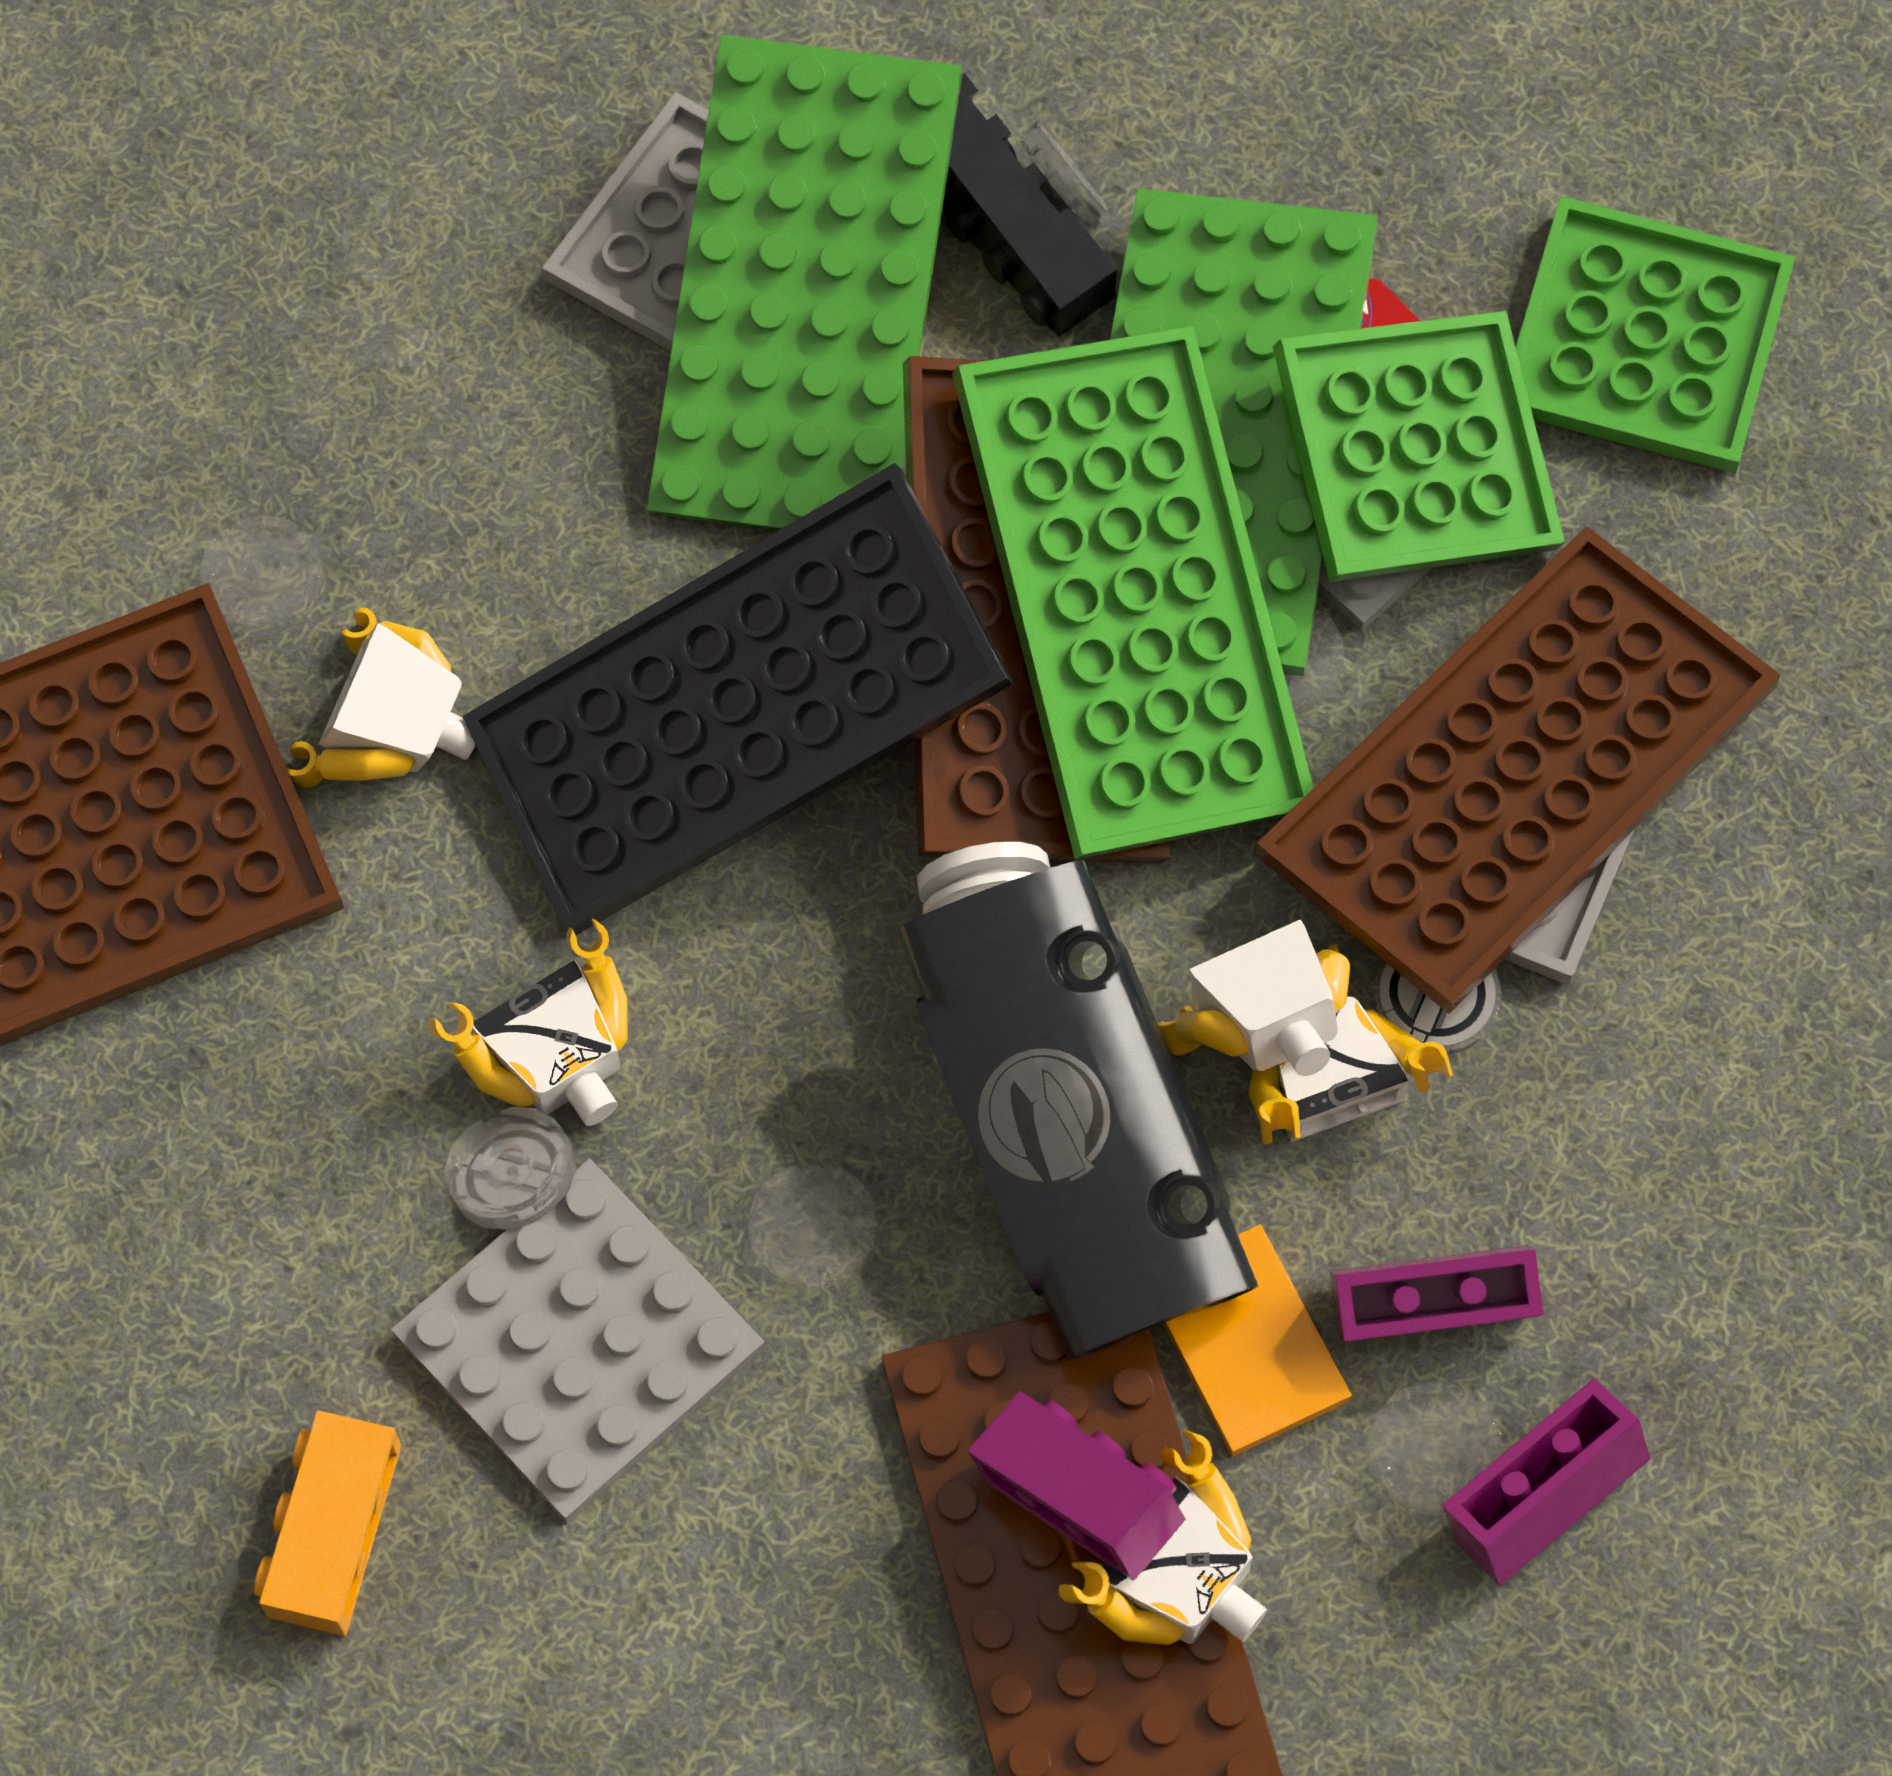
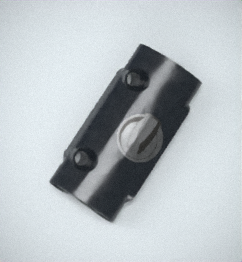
(1073, 1109)

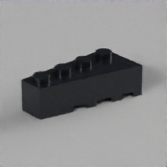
(1016, 226)

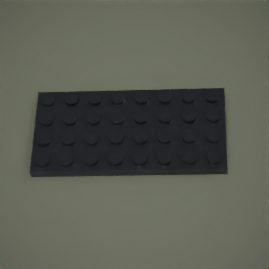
(736, 699)

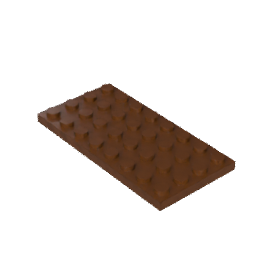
(989, 767)
(1516, 768)
(1045, 1672)

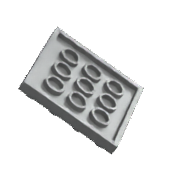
(635, 233)
(578, 1341)

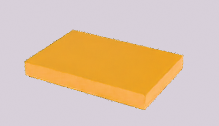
(1258, 1356)

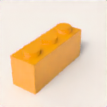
(328, 1522)

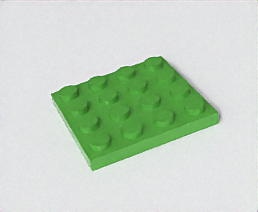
(1650, 333)
(1417, 445)

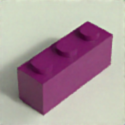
(1436, 1293)
(1546, 1481)
(1078, 1483)

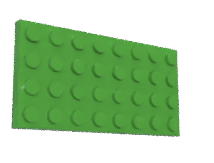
(802, 279)
(1243, 283)
(1133, 590)

